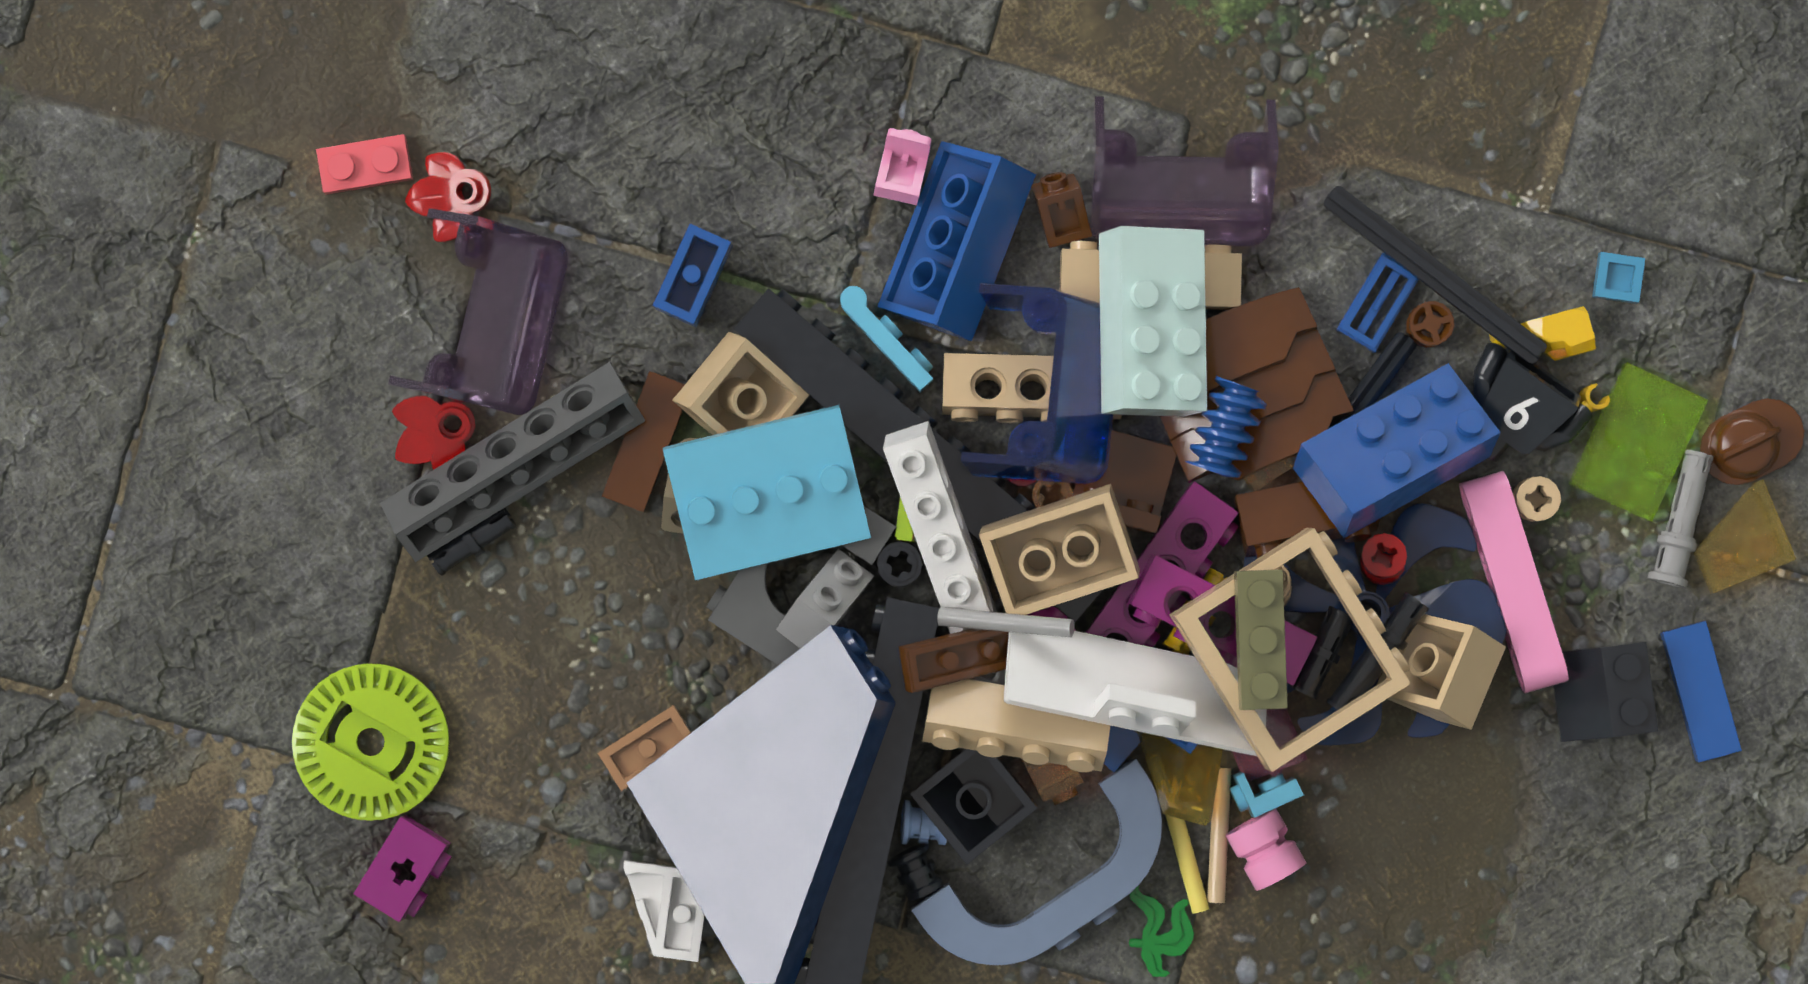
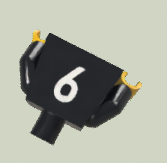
(1528, 402)

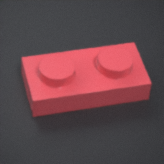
(364, 164)

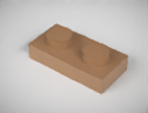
(644, 746)

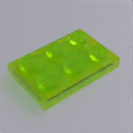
(1638, 442)

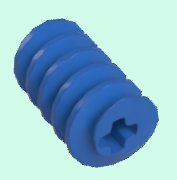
(1227, 428)

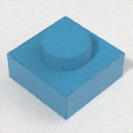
(1618, 277)

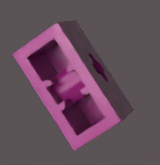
(406, 842)

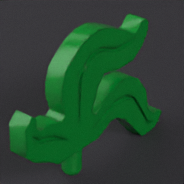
(1171, 943)

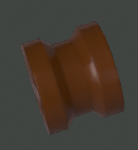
(1438, 322)

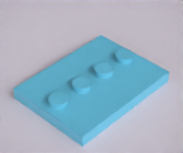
(766, 492)

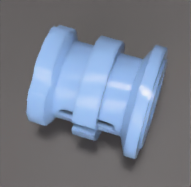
(918, 825)

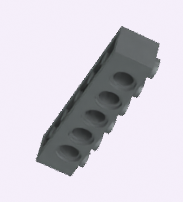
(512, 462)

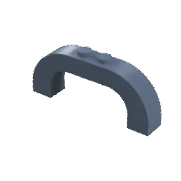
(1086, 900)

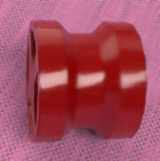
(1385, 567)

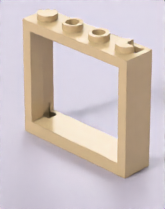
(1226, 685)

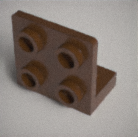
(1139, 479)

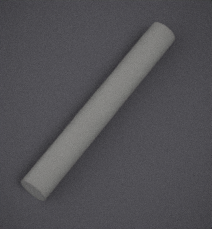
(1006, 622)

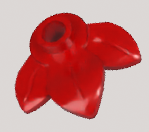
(444, 192)
(426, 433)

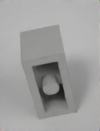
(825, 599)

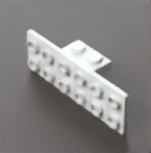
(1121, 687)

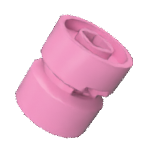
(1265, 849)

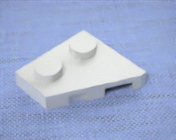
(667, 910)

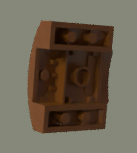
(1279, 353)

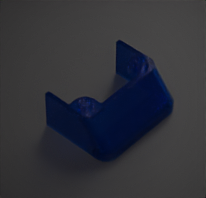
(1076, 436)

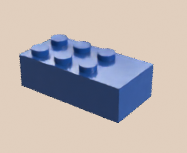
(1396, 450)

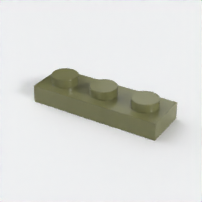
(1260, 639)

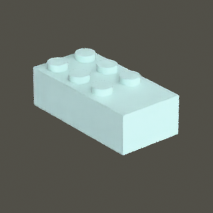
(1152, 321)

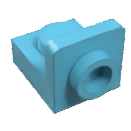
(1274, 793)

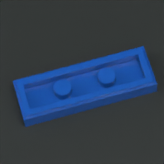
(1700, 691)

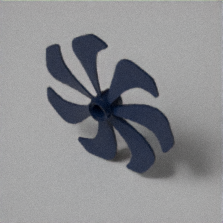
(1463, 601)

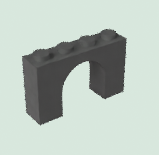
(751, 615)

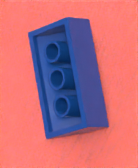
(956, 239)

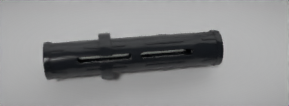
(1366, 668)

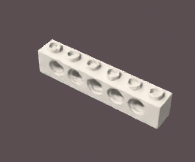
(938, 525)

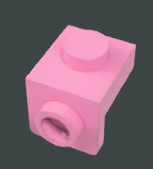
(903, 166)

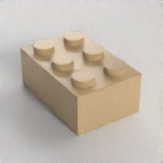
(1059, 551)

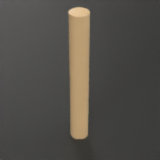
(1218, 840)

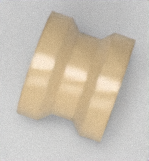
(1529, 498)

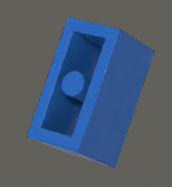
(693, 275)

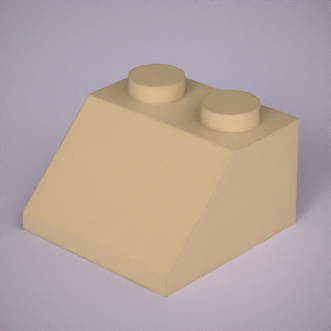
(738, 389)
(1448, 670)

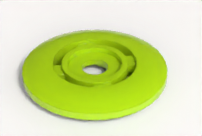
(360, 783)

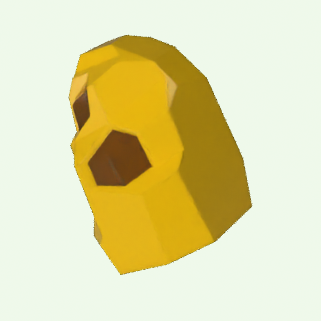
(1564, 333)

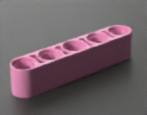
(1514, 581)

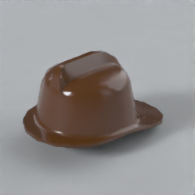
(1753, 441)

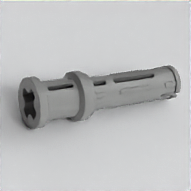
(1677, 539)

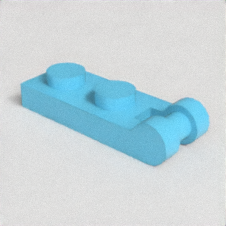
(885, 337)

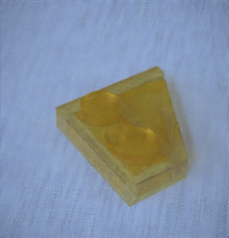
(1744, 542)
(1183, 780)

